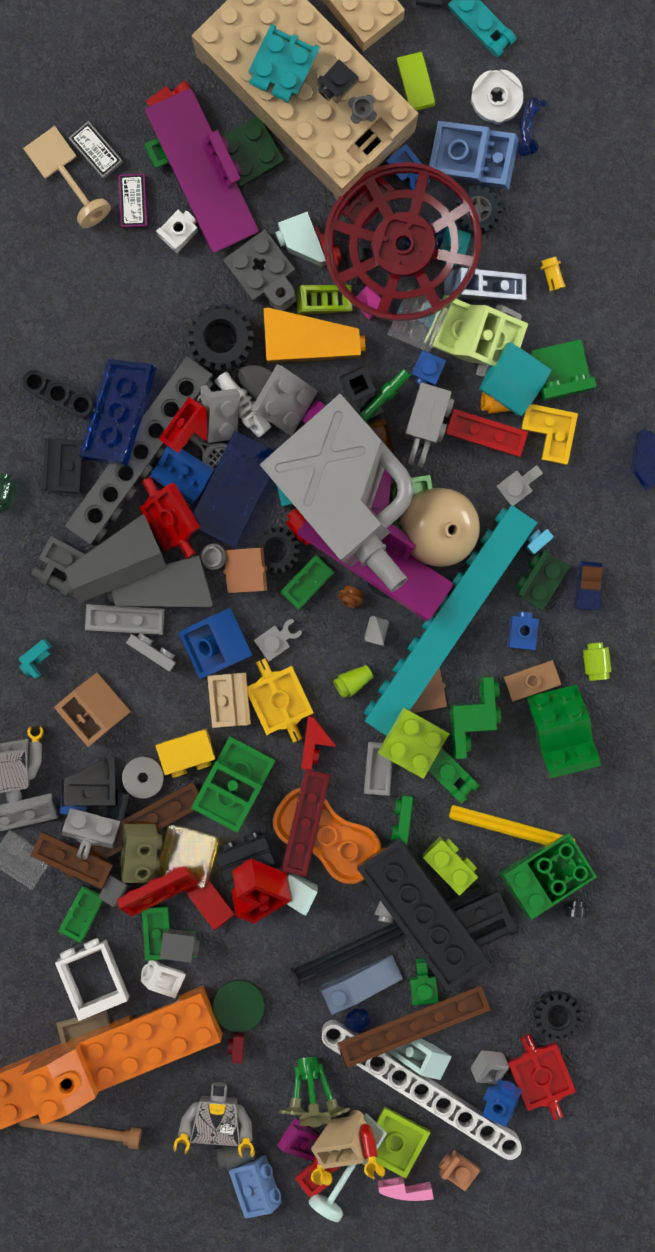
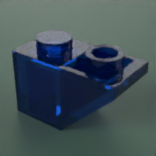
(644, 459)

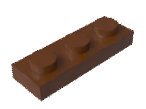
(63, 857)

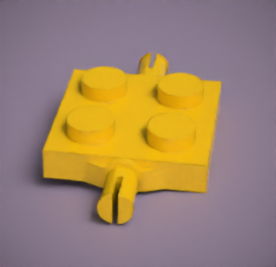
(279, 700)

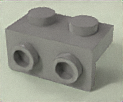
(221, 412)

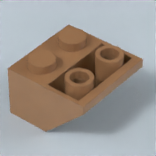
(92, 709)

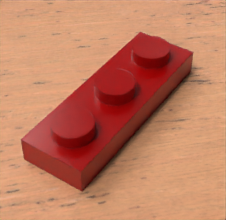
(486, 433)
(157, 890)

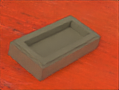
(73, 1028)

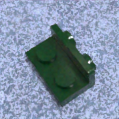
(541, 580)

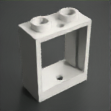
(102, 1003)

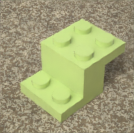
(478, 332)

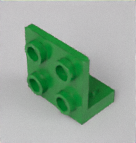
(568, 371)

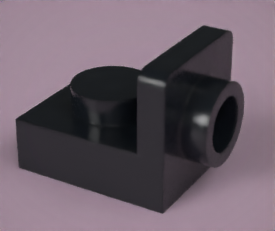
(336, 82)

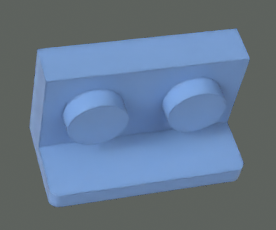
(256, 1187)

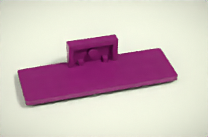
(202, 169)
(424, 586)

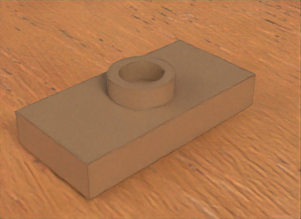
(532, 680)

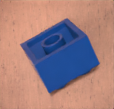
(215, 643)

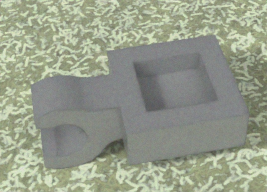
(516, 486)

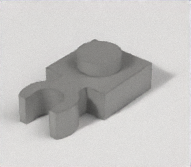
(274, 641)

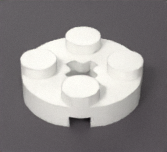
(497, 81)

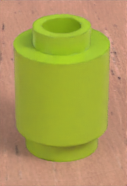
(597, 661)

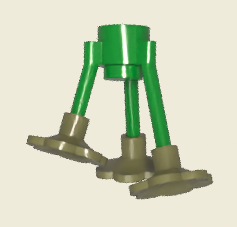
(308, 1069)

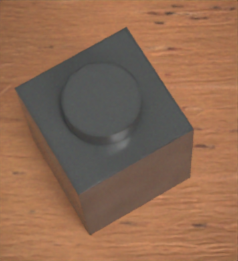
(179, 945)

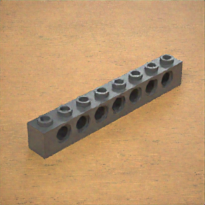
(80, 521)

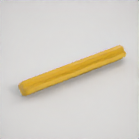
(502, 825)

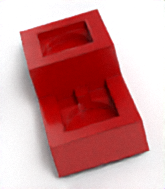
(211, 904)

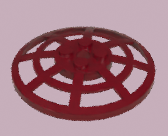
(401, 226)

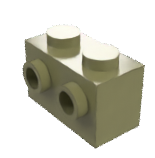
(139, 853)

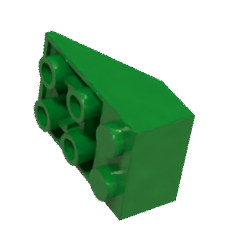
(547, 875)

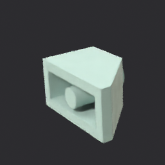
(300, 239)
(301, 892)
(423, 1058)

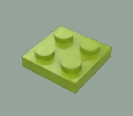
(413, 743)
(401, 1143)

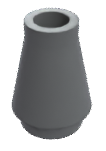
(229, 1157)

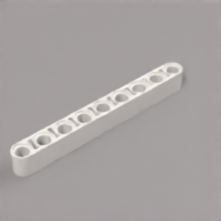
(429, 1099)

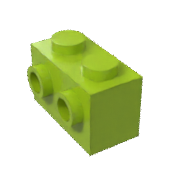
(449, 865)

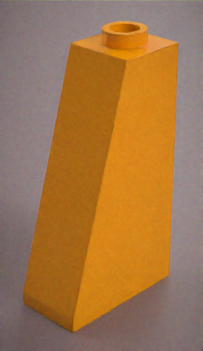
(305, 339)

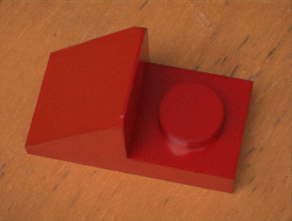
(188, 420)
(314, 735)

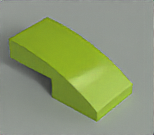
(416, 81)

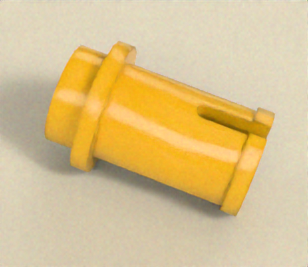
(553, 273)

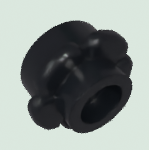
(576, 909)

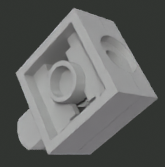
(426, 419)

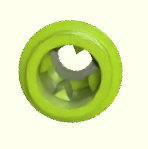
(352, 681)

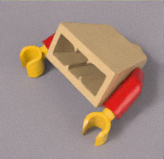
(345, 1143)

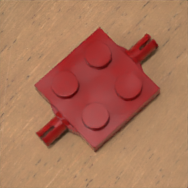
(169, 517)
(542, 1076)

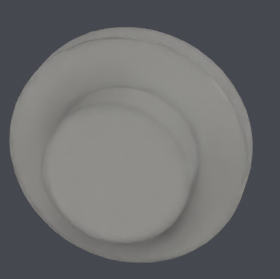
(213, 556)

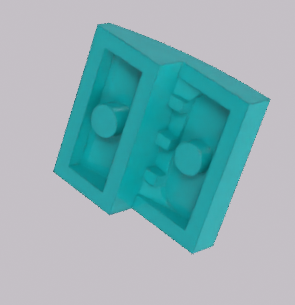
(515, 379)

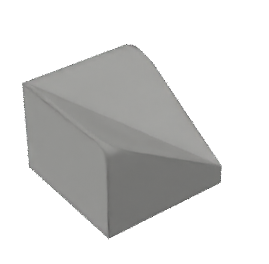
(376, 630)
(489, 1067)

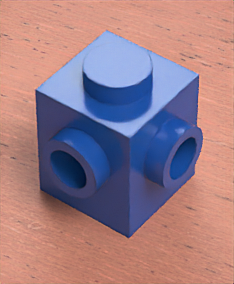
(501, 1102)

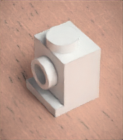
(174, 239)

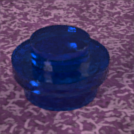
(357, 1020)

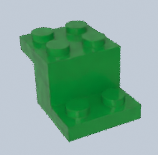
(474, 716)
(563, 731)
(233, 784)

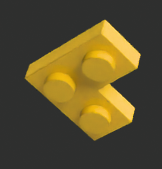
(558, 428)

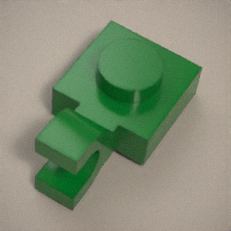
(424, 985)

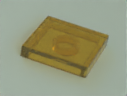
(190, 849)

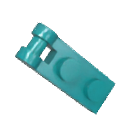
(482, 24)

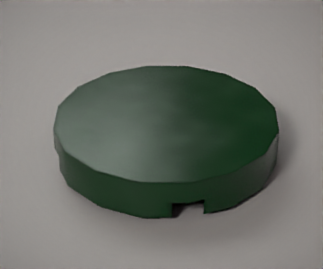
(238, 1005)

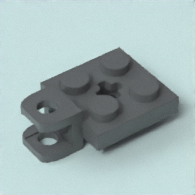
(269, 282)

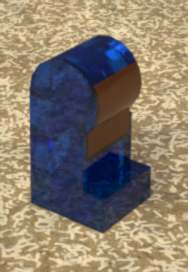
(589, 586)

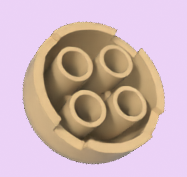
(432, 518)

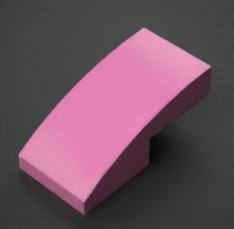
(396, 1189)

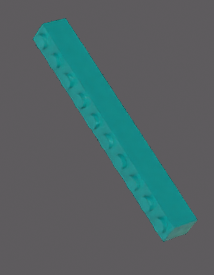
(451, 619)

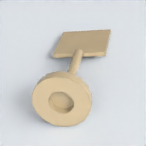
(51, 154)

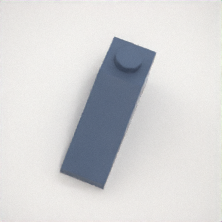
(487, 285)
(360, 984)

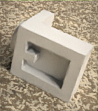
(162, 978)

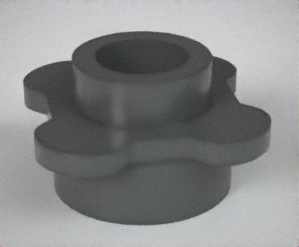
(362, 101)

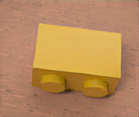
(186, 752)

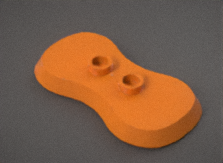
(337, 843)

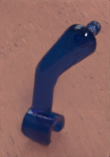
(529, 145)

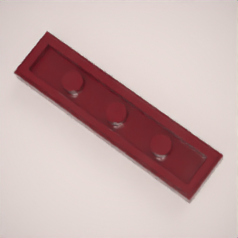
(305, 822)

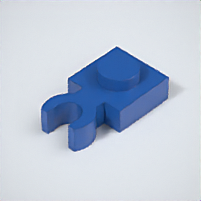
(403, 155)

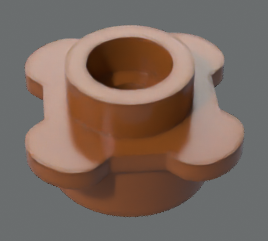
(351, 597)

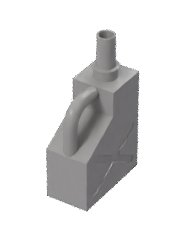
(332, 479)

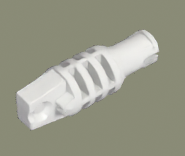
(249, 418)

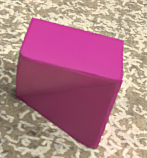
(370, 298)

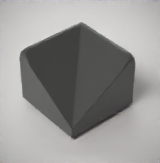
(114, 889)

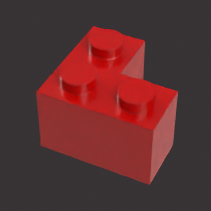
(259, 890)

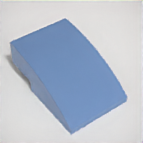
(474, 154)

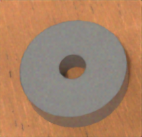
(131, 777)

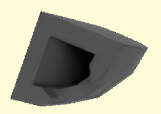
(253, 379)

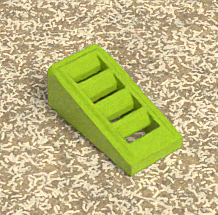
(313, 290)

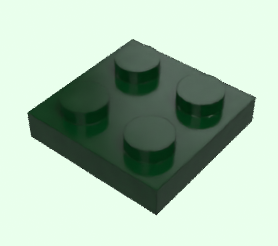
(253, 150)

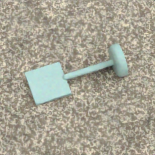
(327, 1206)

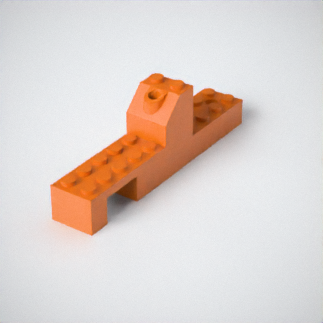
(105, 1059)

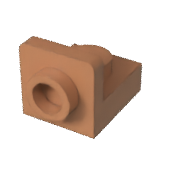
(458, 1170)

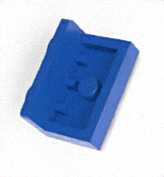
(185, 471)

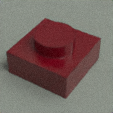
(236, 1047)

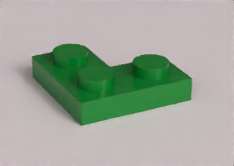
(154, 923)

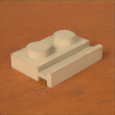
(228, 700)

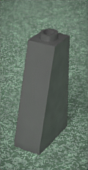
(115, 562)
(176, 586)

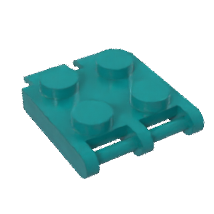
(282, 64)

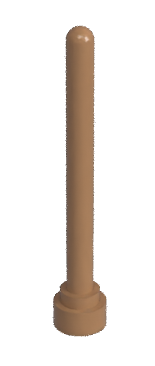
(129, 1137)

